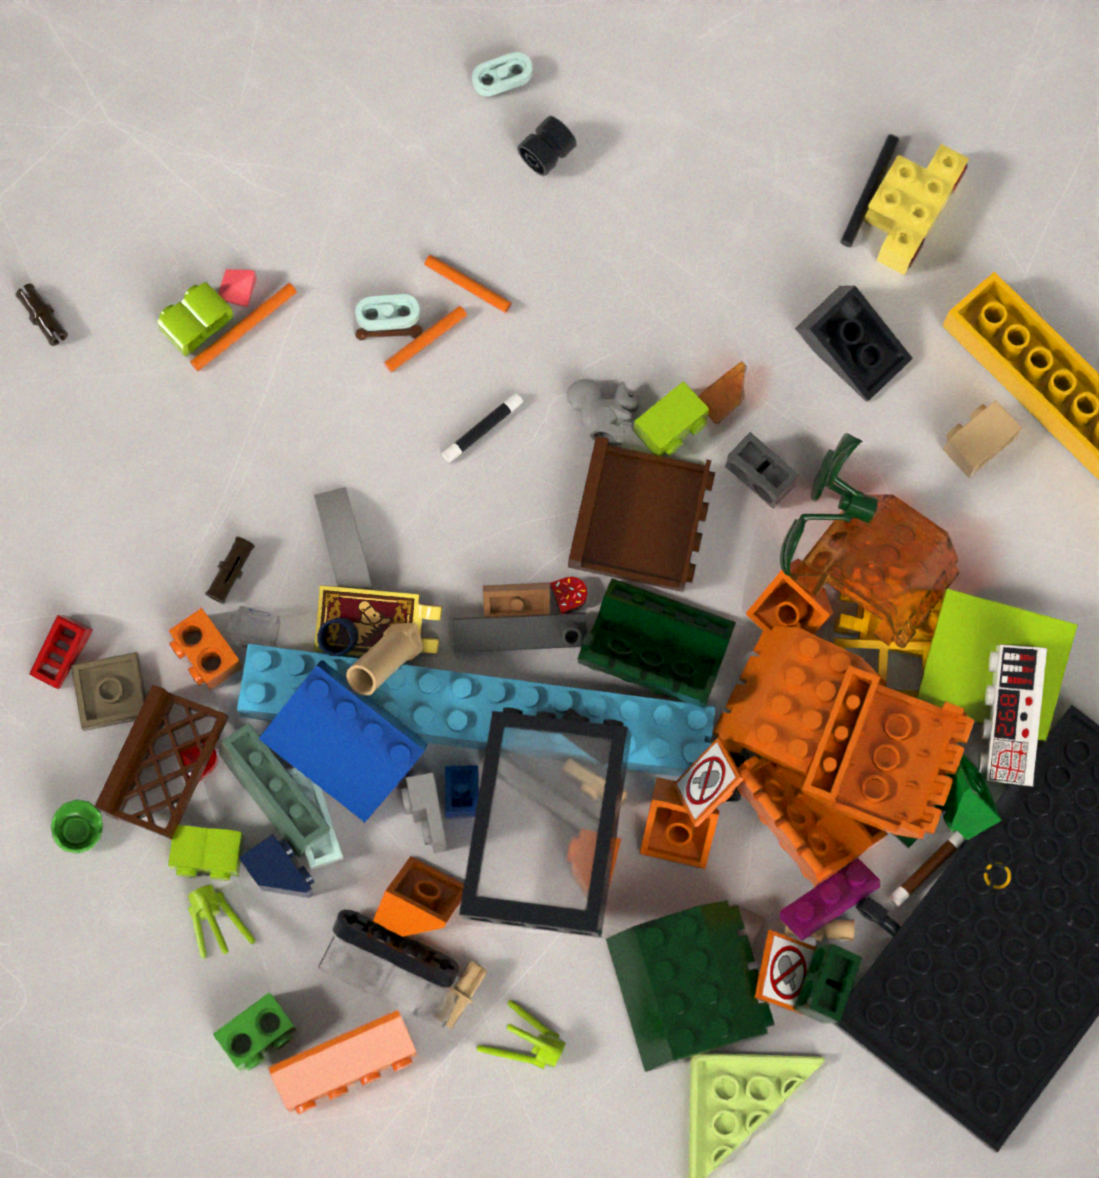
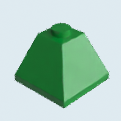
(969, 802)

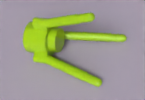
(206, 904)
(546, 1048)

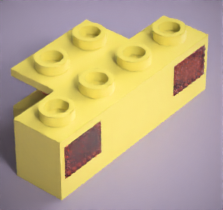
(911, 203)

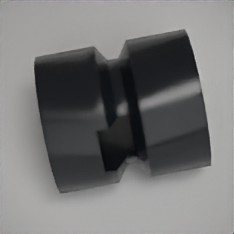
(551, 142)

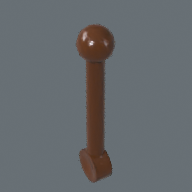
(361, 334)

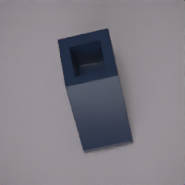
(274, 871)

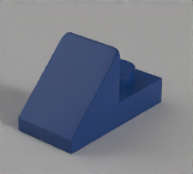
(461, 791)

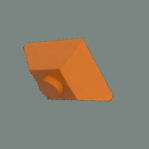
(790, 605)
(670, 831)
(418, 899)

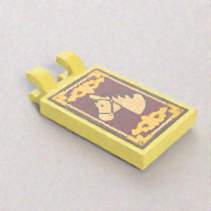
(372, 614)

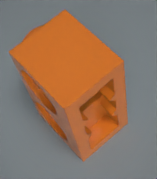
(210, 646)

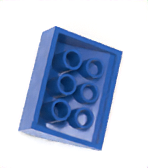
(343, 741)

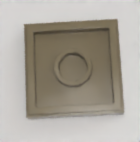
(108, 690)

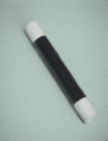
(482, 427)

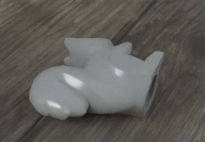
(601, 415)

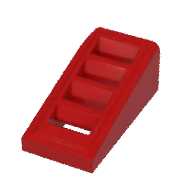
(76, 646)

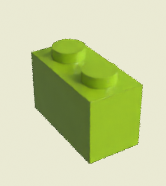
(671, 420)

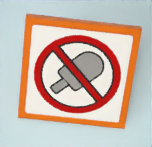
(708, 782)
(783, 970)

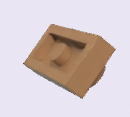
(516, 599)

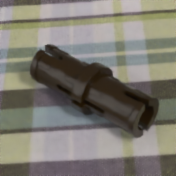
(41, 314)
(230, 570)

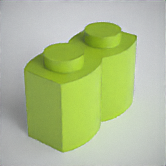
(194, 318)
(206, 851)

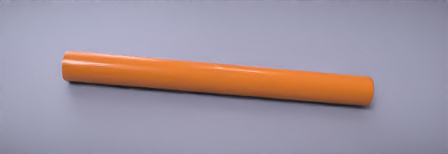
(243, 327)

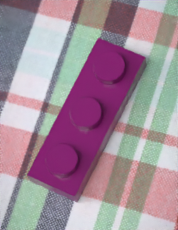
(829, 899)

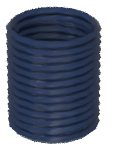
(326, 648)

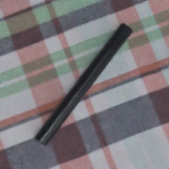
(869, 190)

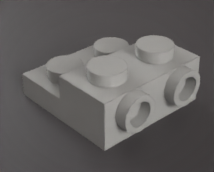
(422, 801)

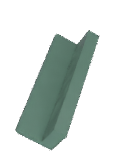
(273, 789)

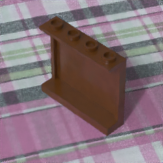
(640, 517)

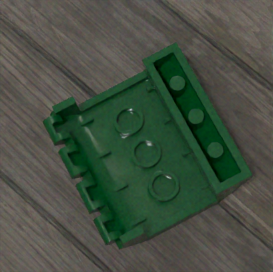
(657, 643)
(689, 983)

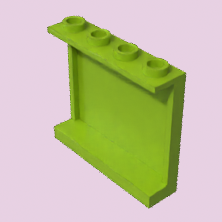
(961, 651)

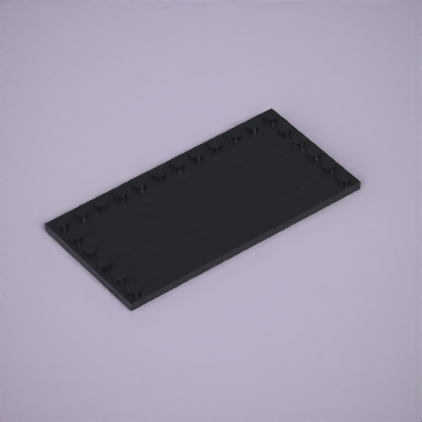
(1003, 983)

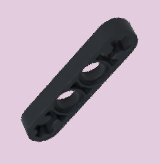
(426, 963)

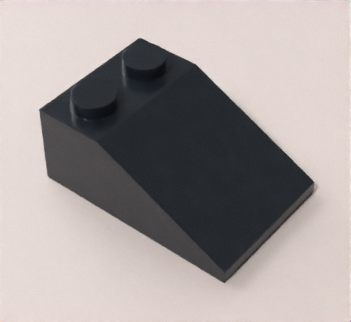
(854, 341)

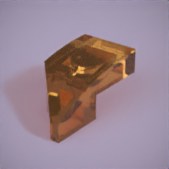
(725, 393)

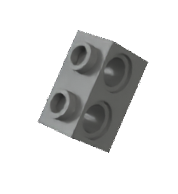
(761, 470)

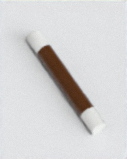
(926, 869)

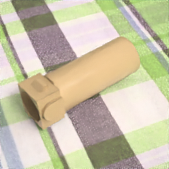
(398, 645)

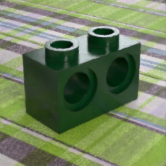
(828, 983)

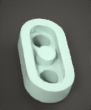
(500, 72)
(387, 309)

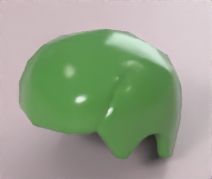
(76, 826)

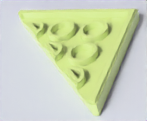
(733, 1098)

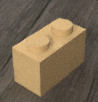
(981, 438)

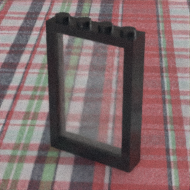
(546, 822)

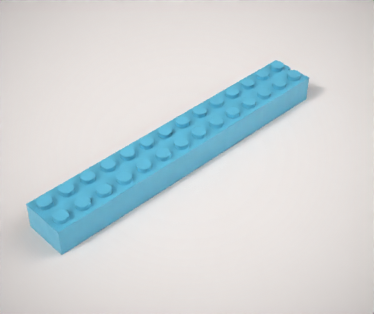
(458, 706)

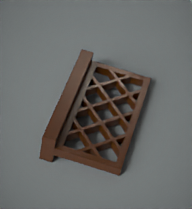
(140, 746)

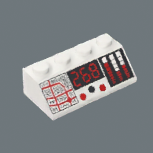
(1013, 714)

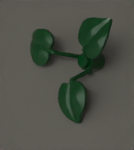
(852, 502)

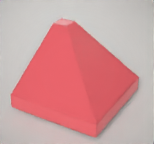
(238, 286)

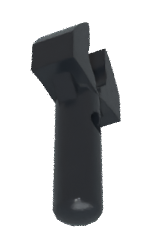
(877, 913)

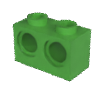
(250, 1024)

